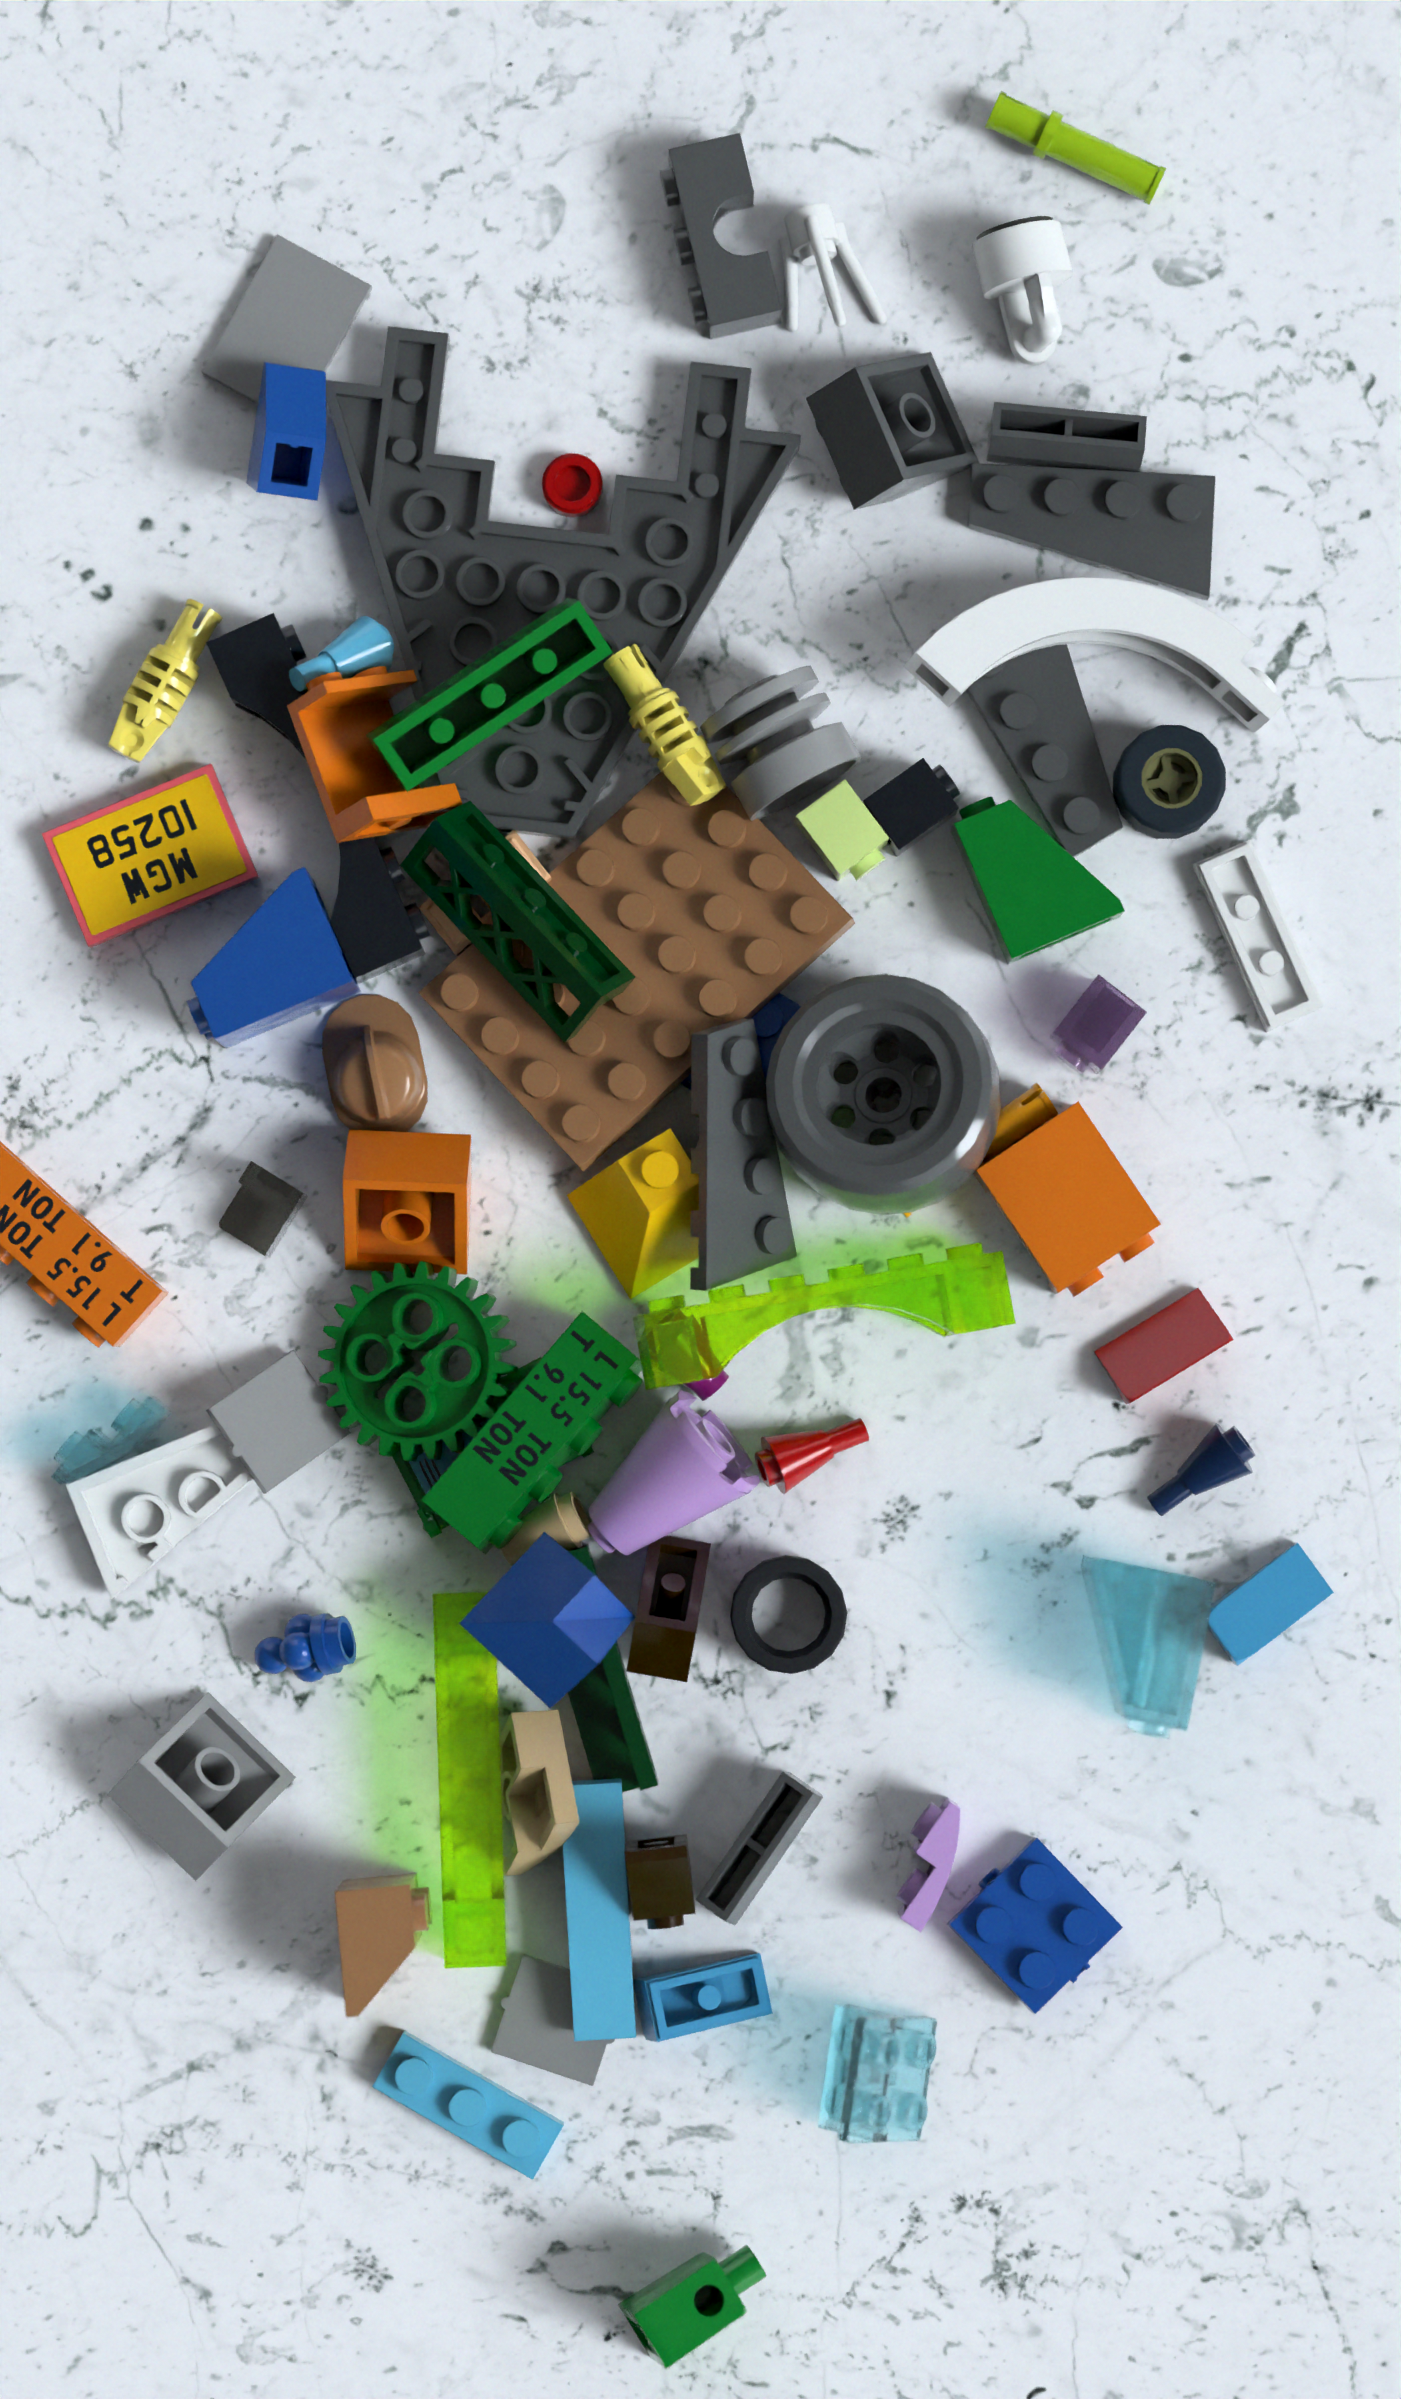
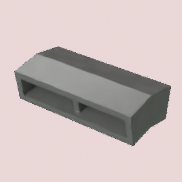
(1065, 438)
(769, 1854)

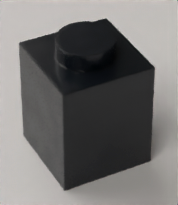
(913, 804)

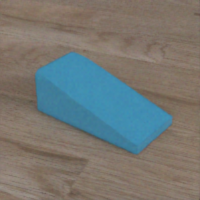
(1267, 1604)
(702, 1997)

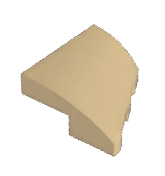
(536, 1788)

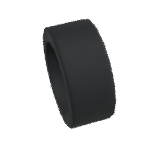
(800, 1659)

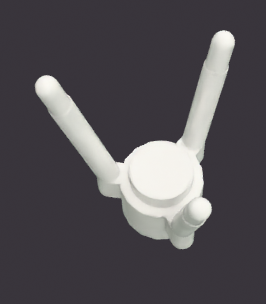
(814, 239)

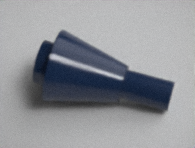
(1214, 1462)

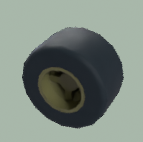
(1180, 765)

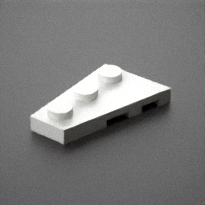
(154, 1502)

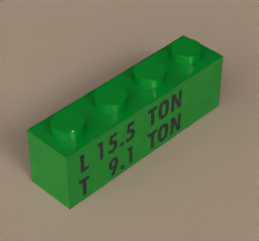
(489, 693)
(535, 1434)

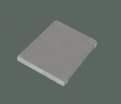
(288, 316)

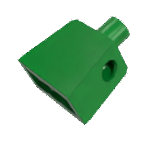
(666, 2312)

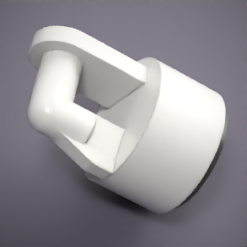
(1020, 268)

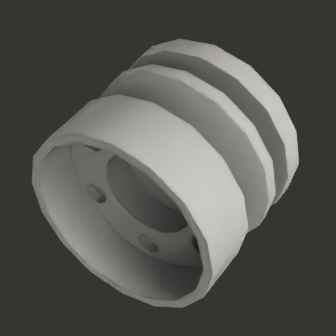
(781, 744)

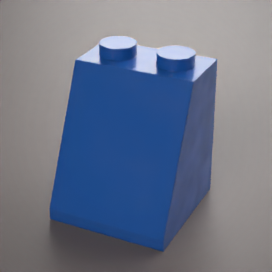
(273, 967)

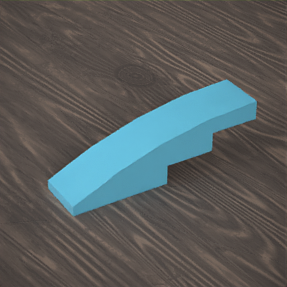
(599, 1915)

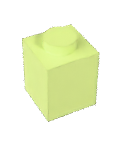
(843, 832)

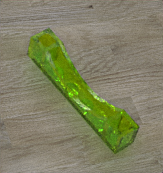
(946, 1296)
(469, 1789)

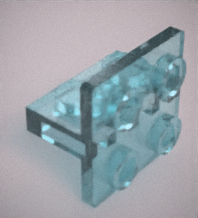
(877, 2075)

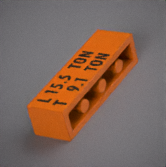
(71, 1257)

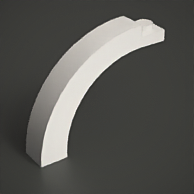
(1098, 613)

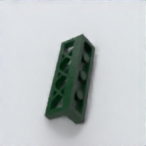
(522, 909)
(610, 1717)

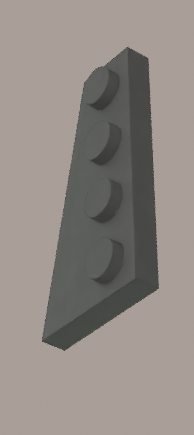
(1105, 518)
(1049, 741)
(741, 1187)

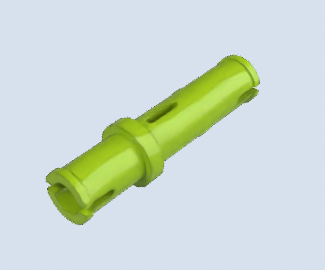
(1074, 147)

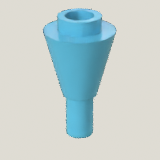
(356, 649)

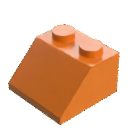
(406, 1200)

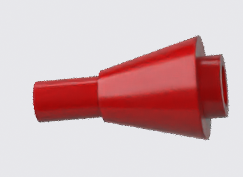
(795, 1456)

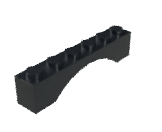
(368, 911)

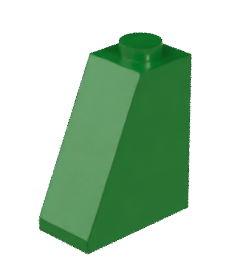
(1028, 880)

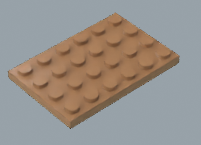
(703, 919)

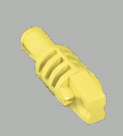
(162, 684)
(665, 726)

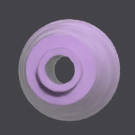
(670, 1478)

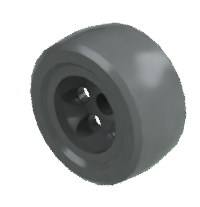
(846, 1027)

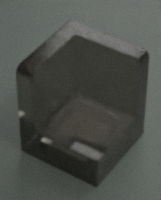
(262, 1209)

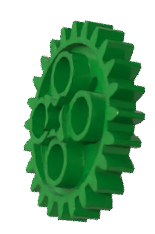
(385, 1318)

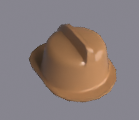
(374, 1065)

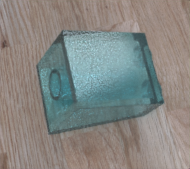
(1149, 1640)

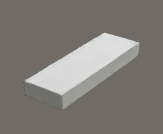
(1258, 935)

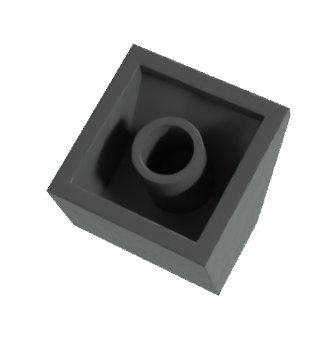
(891, 429)

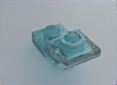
(96, 1451)

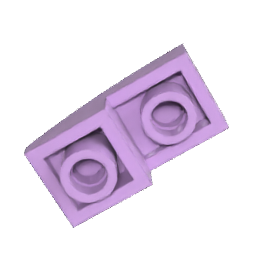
(937, 1844)

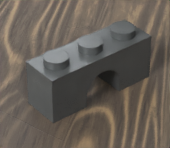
(731, 289)

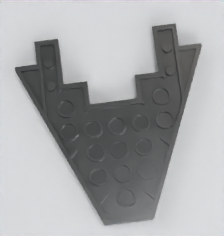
(474, 582)

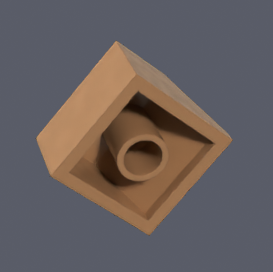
(377, 1931)

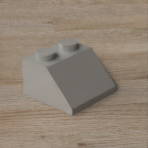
(201, 1786)

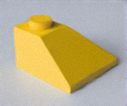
(643, 1213)

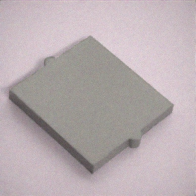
(278, 1421)
(540, 2024)

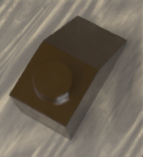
(668, 1608)
(660, 1880)

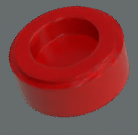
(572, 485)

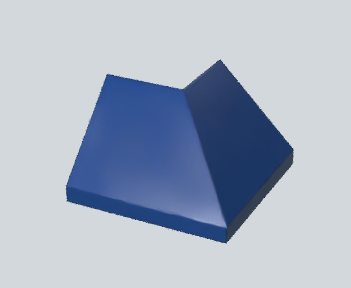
(548, 1620)

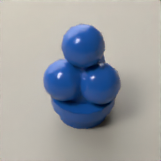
(310, 1647)

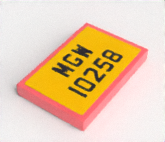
(150, 855)

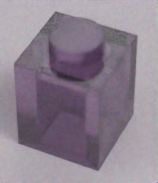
(1096, 1027)

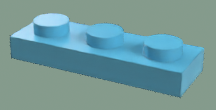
(468, 2104)

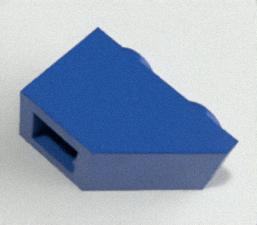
(289, 432)

